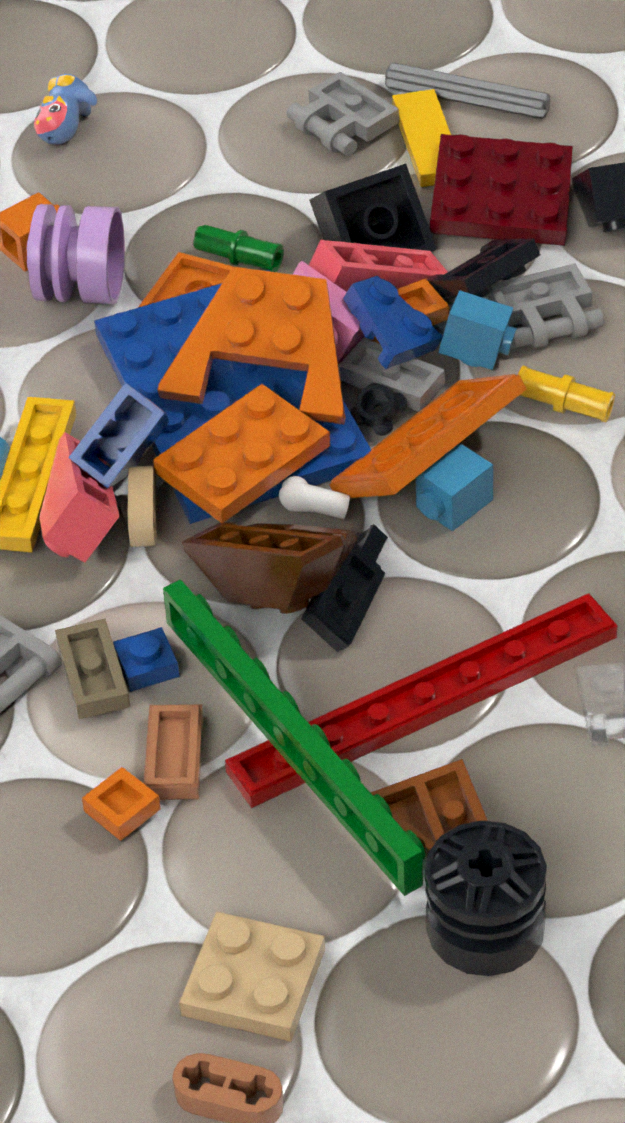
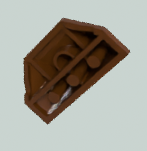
(270, 561)

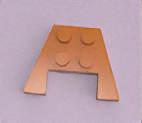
(264, 322)

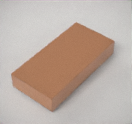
(174, 751)

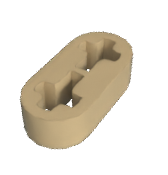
(142, 506)

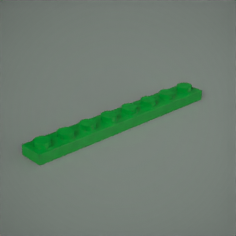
(301, 744)

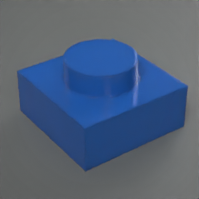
(146, 659)

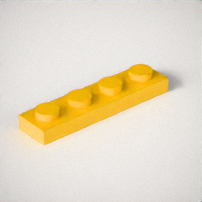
(29, 469)

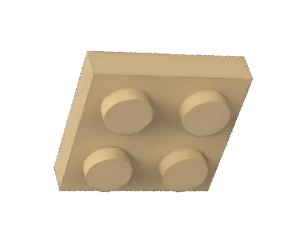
(253, 976)

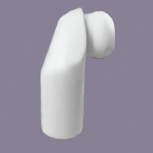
(300, 496)

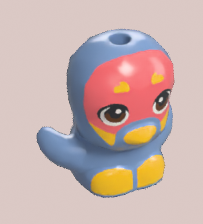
(60, 110)

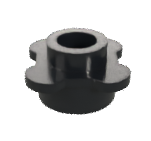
(372, 397)

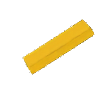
(421, 127)

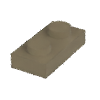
(92, 668)

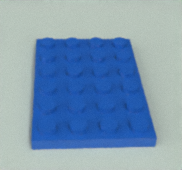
(145, 343)

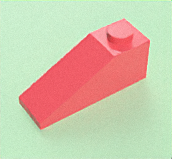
(353, 262)
(75, 506)

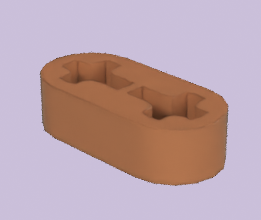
(228, 1089)

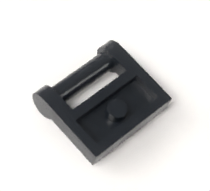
(496, 261)

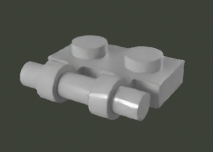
(350, 106)
(547, 295)

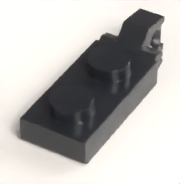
(342, 607)

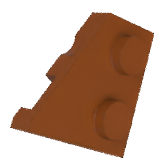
(434, 802)

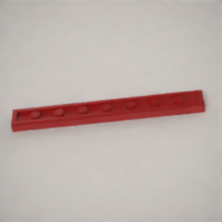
(434, 693)

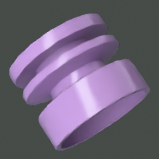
(69, 253)

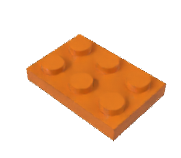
(241, 453)

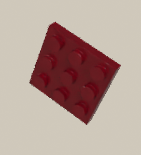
(501, 189)

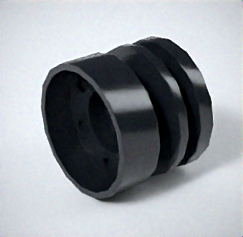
(485, 897)

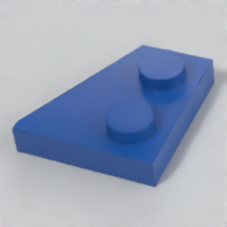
(397, 326)

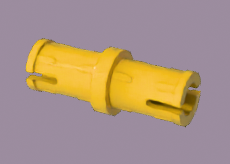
(567, 394)

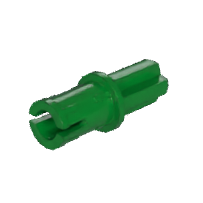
(239, 247)

